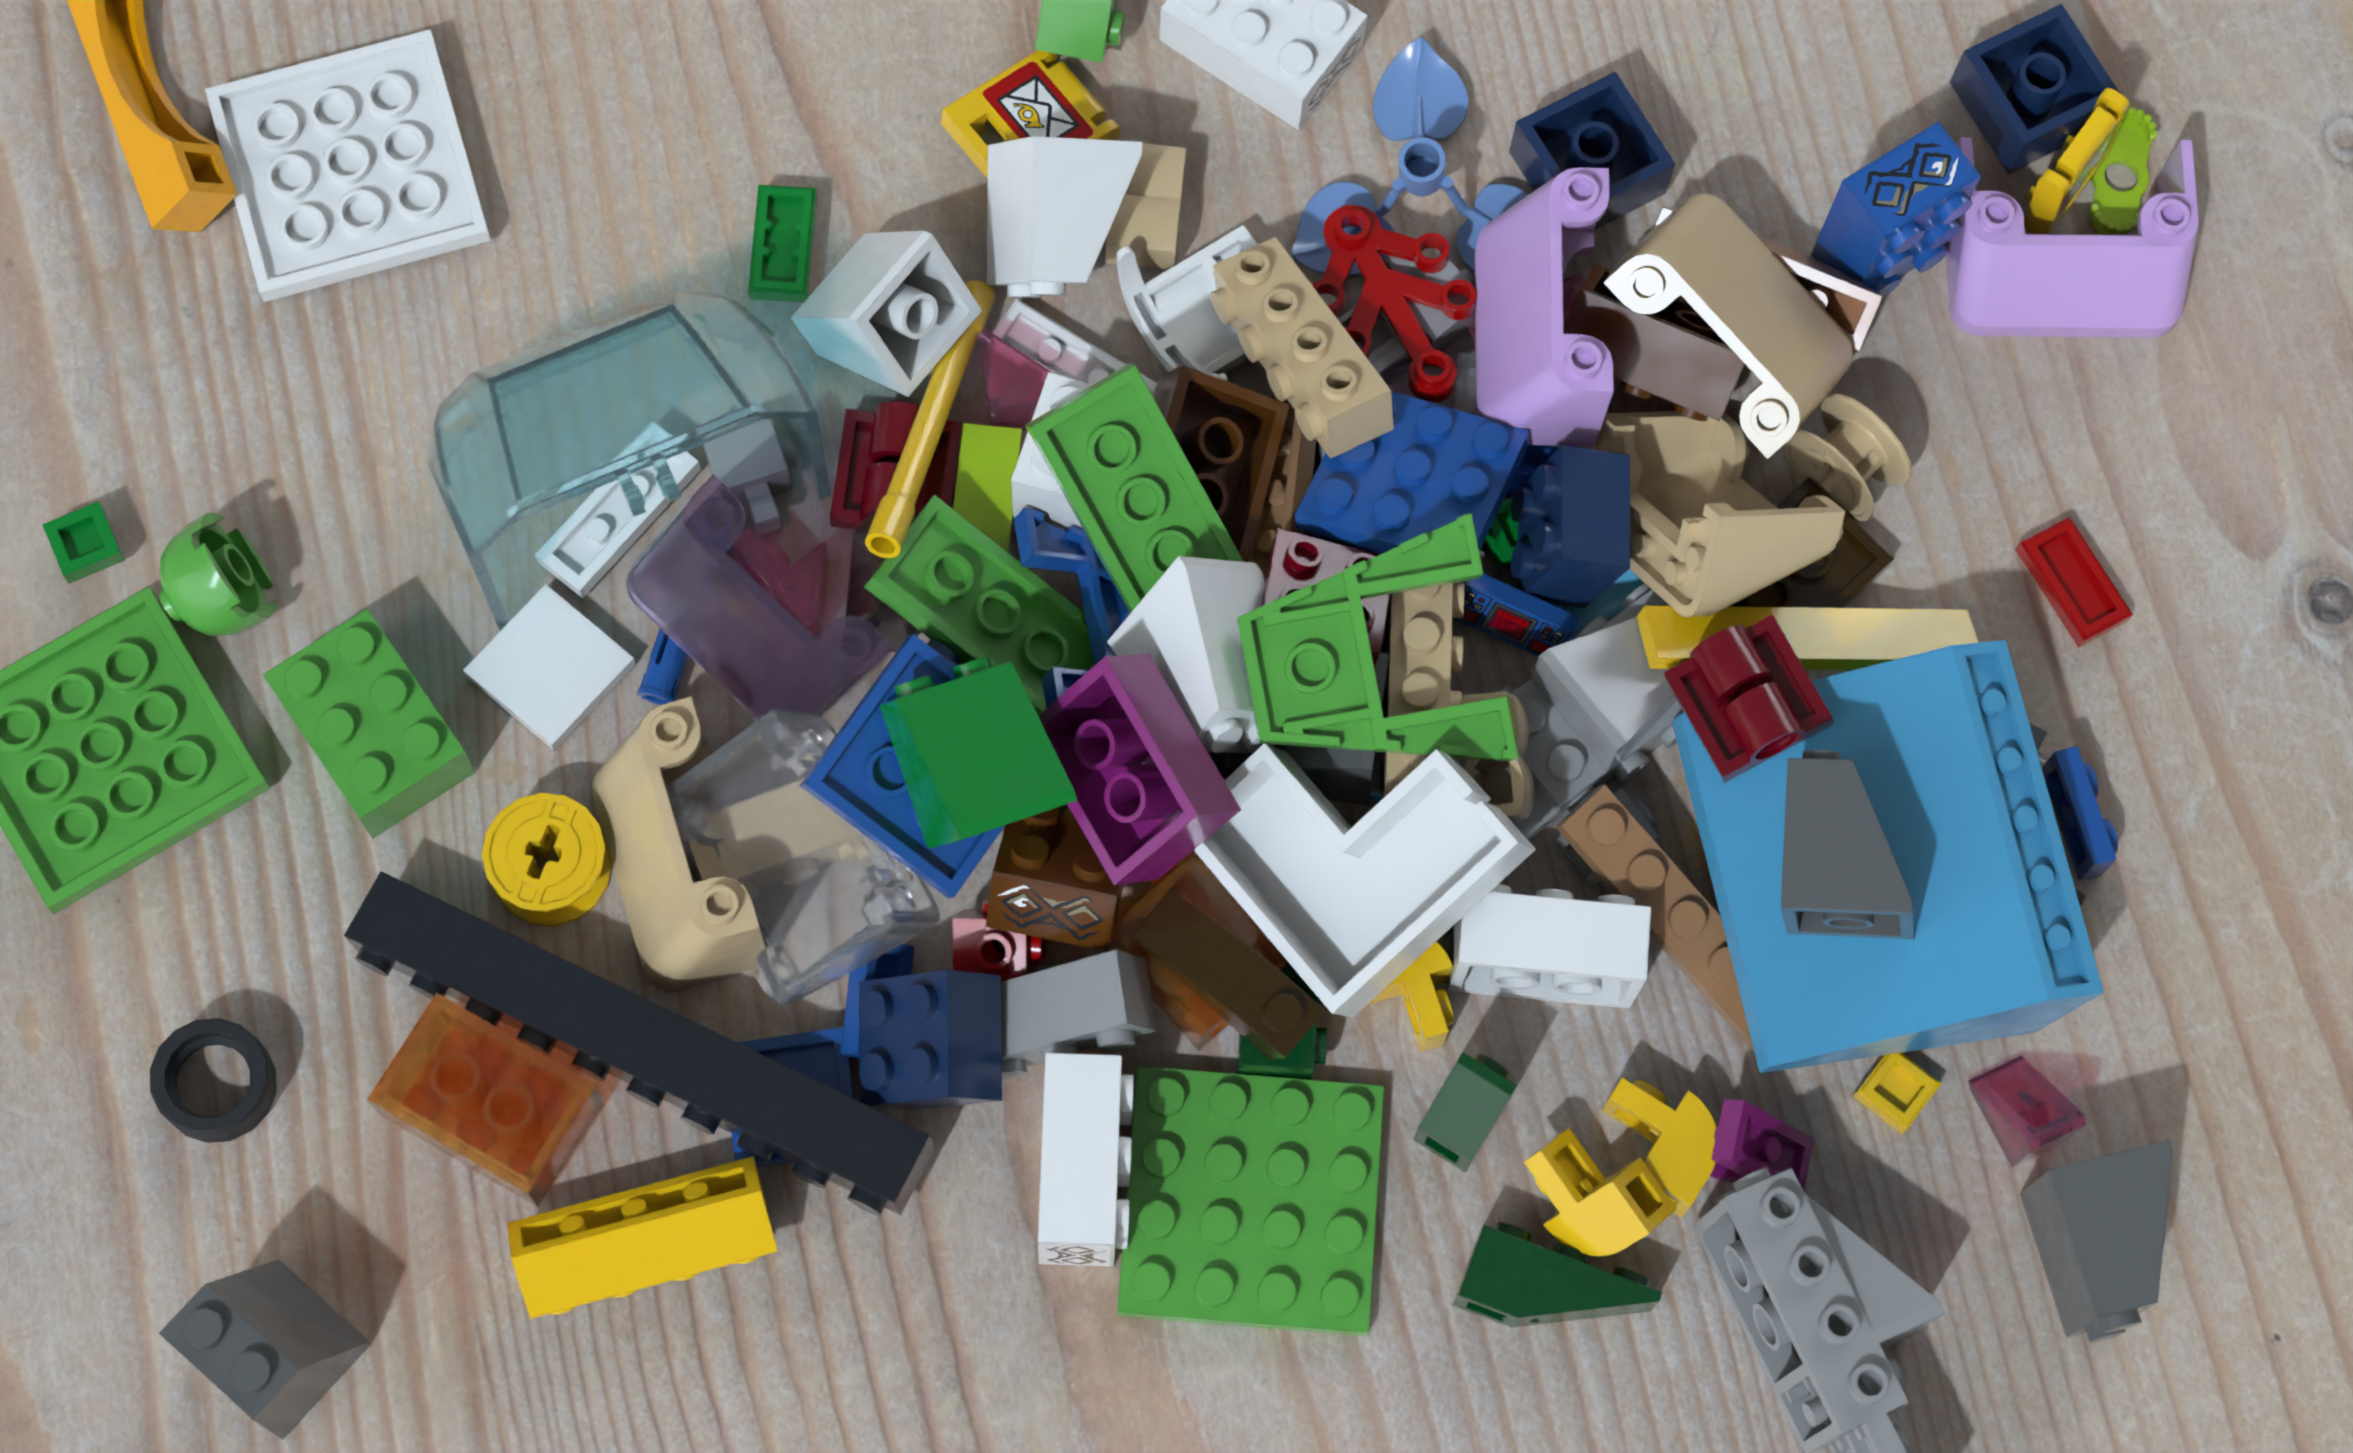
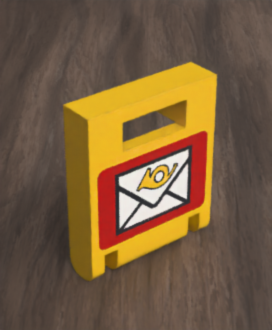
(1024, 103)
(2077, 165)

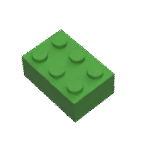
(369, 723)

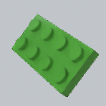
(1129, 483)
(981, 600)

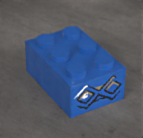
(1898, 211)

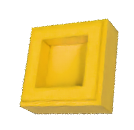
(1897, 1090)

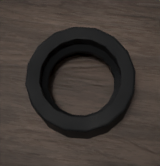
(180, 1047)

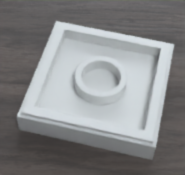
(549, 667)

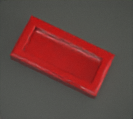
(2074, 582)

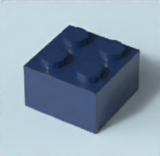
(2031, 87)
(1595, 130)
(1573, 526)
(930, 1040)

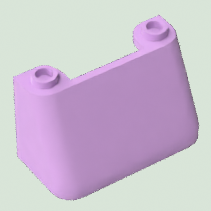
(1524, 361)

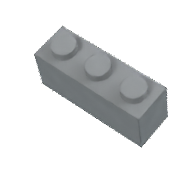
(1075, 1009)

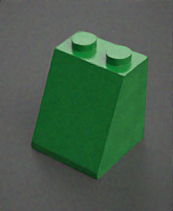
(973, 752)

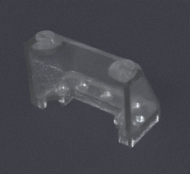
(814, 880)

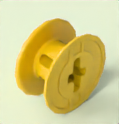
(529, 831)

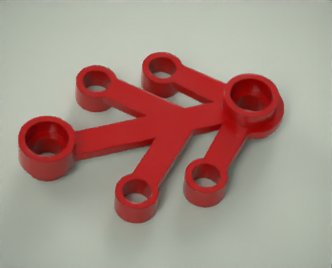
(1390, 290)

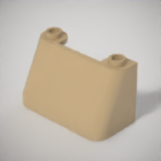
(1749, 303)
(1699, 526)
(679, 927)

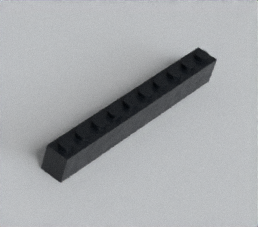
(641, 1044)

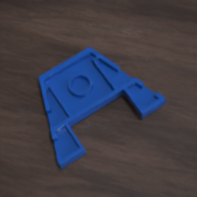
(1071, 551)

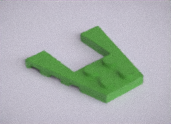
(1316, 671)

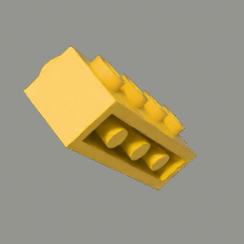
(641, 1238)

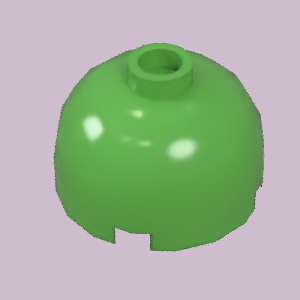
(214, 579)

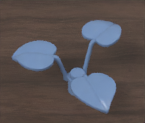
(1419, 100)

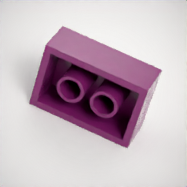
(1136, 769)

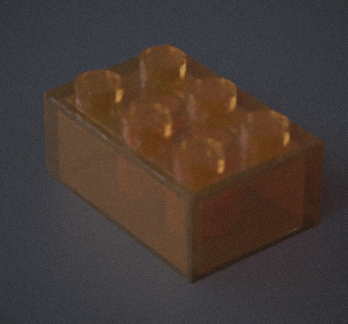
(486, 1099)

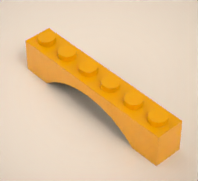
(172, 165)

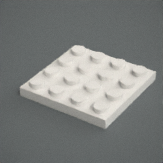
(347, 165)

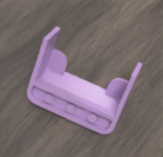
(2074, 283)

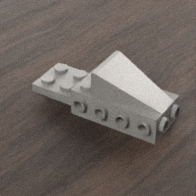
(1593, 713)
(1826, 1299)

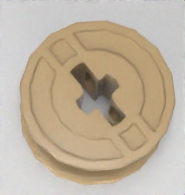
(1852, 452)

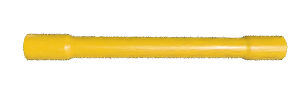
(897, 506)

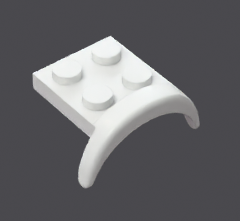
(1177, 309)

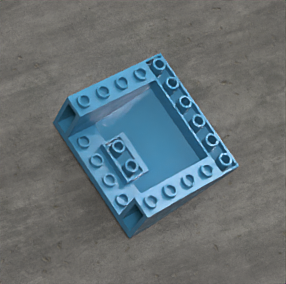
(1975, 842)

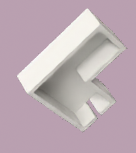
(1362, 898)

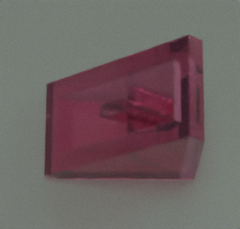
(1009, 381)
(2025, 1110)

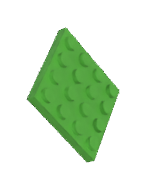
(112, 751)
(1252, 1201)

